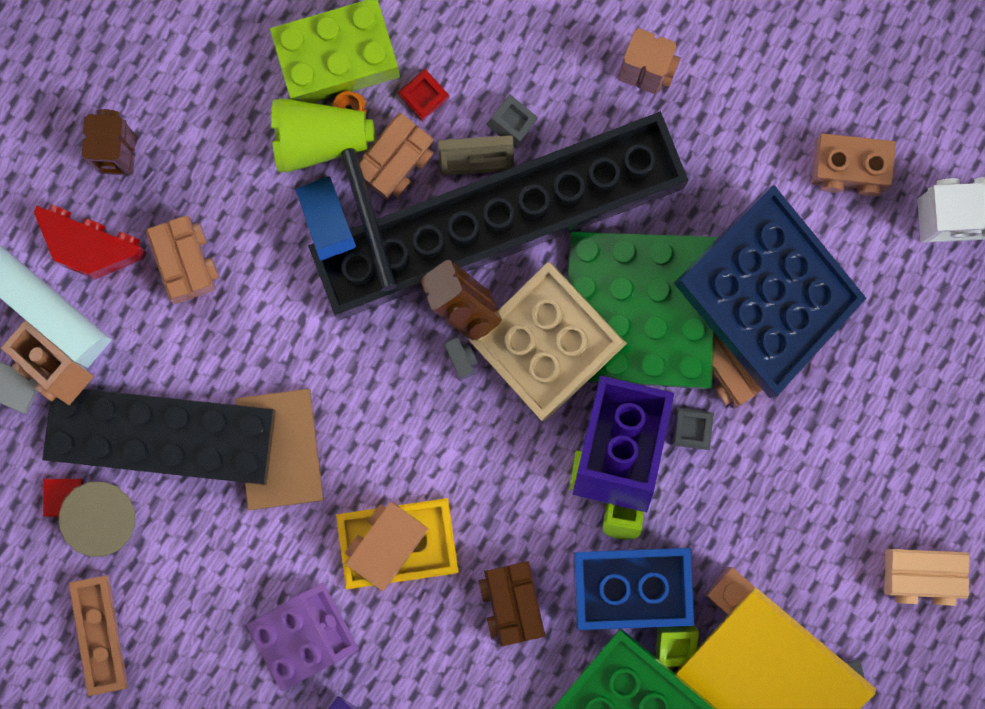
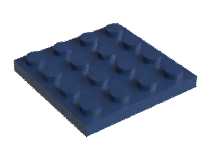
(770, 291)

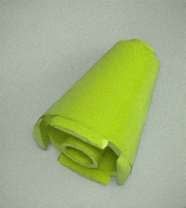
(316, 133)

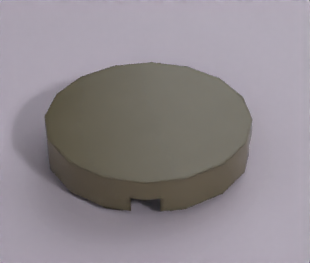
(96, 519)

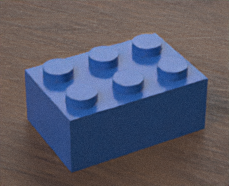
(633, 588)

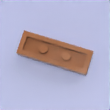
(98, 635)

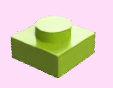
(676, 644)

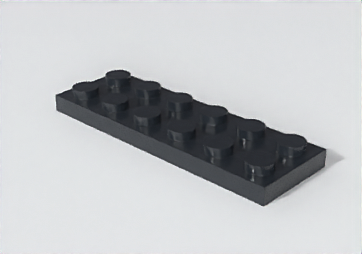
(161, 436)

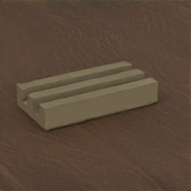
(476, 155)

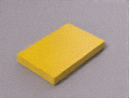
(431, 557)

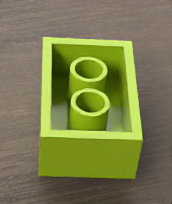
(335, 52)

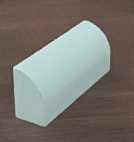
(49, 311)

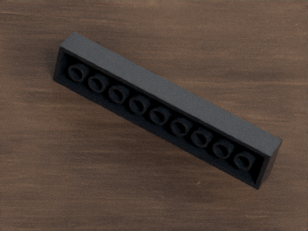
(508, 212)

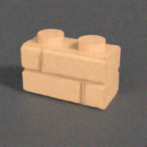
(926, 575)

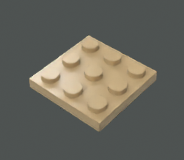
(548, 342)

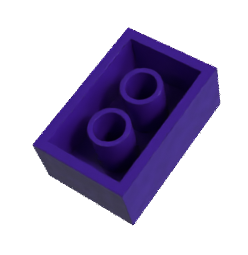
(623, 444)

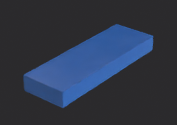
(325, 218)

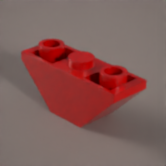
(85, 245)

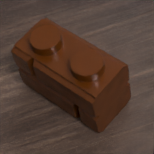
(108, 143)
(461, 300)
(513, 604)

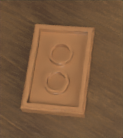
(294, 455)

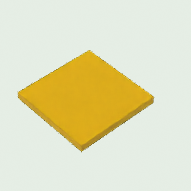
(771, 662)

